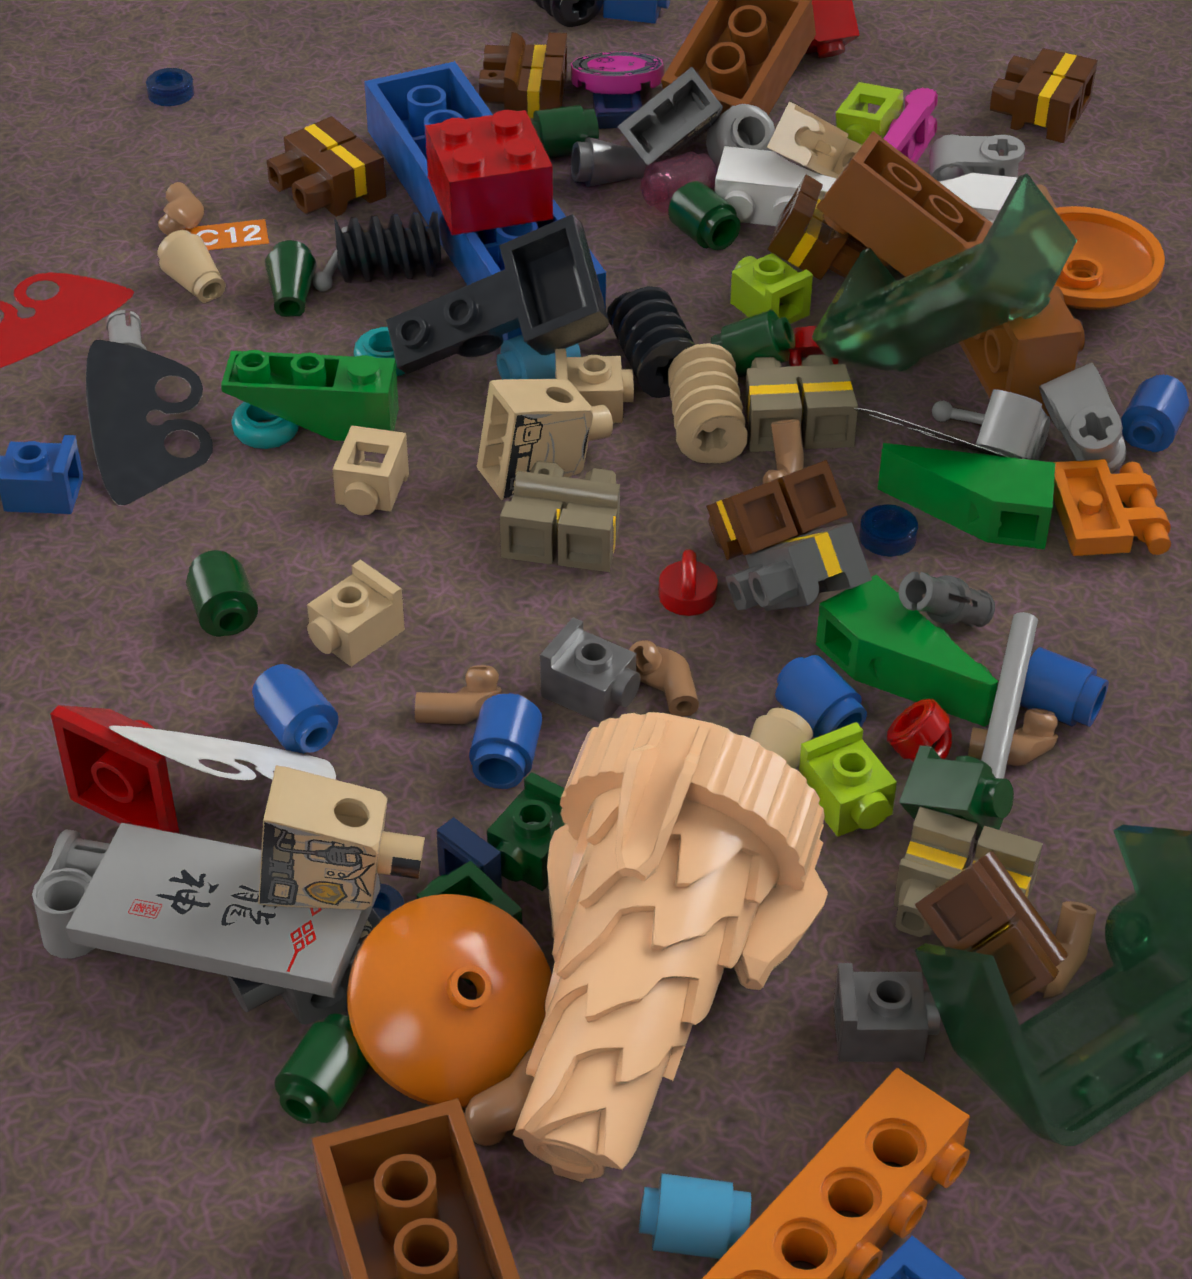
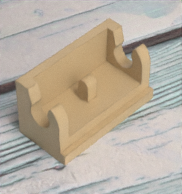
(812, 142)

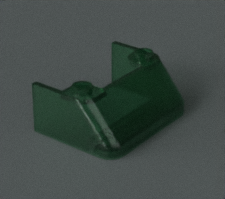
(1002, 278)
(1105, 1041)

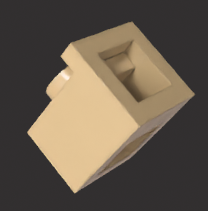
(598, 380)
(368, 484)
(356, 615)

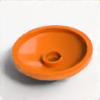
(1111, 260)
(409, 1005)

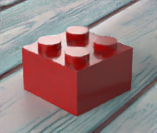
(489, 171)

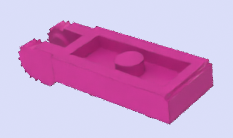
(914, 126)

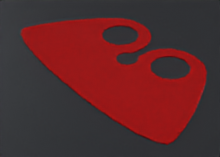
(74, 308)

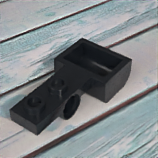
(544, 290)

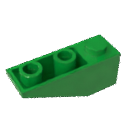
(316, 389)
(978, 493)
(902, 652)

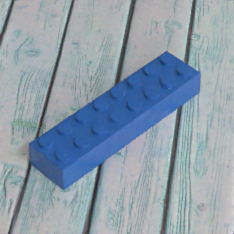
(396, 120)

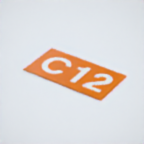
(232, 234)

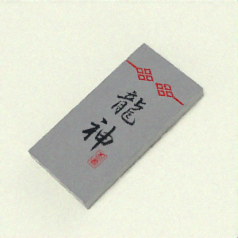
(200, 910)

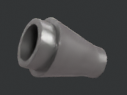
(604, 162)

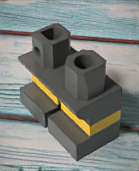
(799, 569)

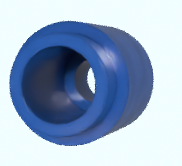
(1155, 413)
(1063, 688)
(819, 695)
(294, 709)
(505, 740)

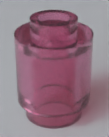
(667, 176)

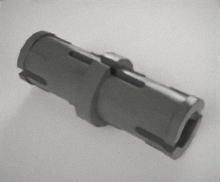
(946, 599)

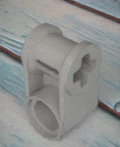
(975, 155)
(1084, 414)
(1014, 426)
(62, 888)

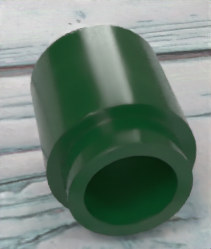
(563, 127)
(704, 216)
(756, 338)
(221, 594)
(321, 1072)

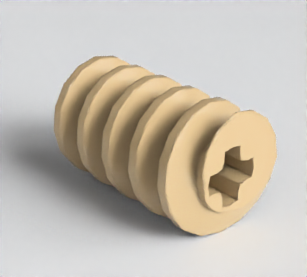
(707, 404)

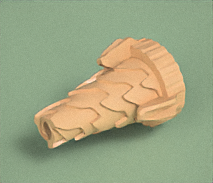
(670, 867)

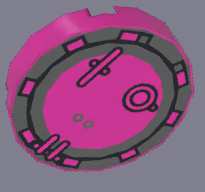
(616, 72)

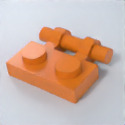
(1093, 511)

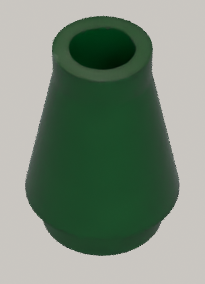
(290, 275)

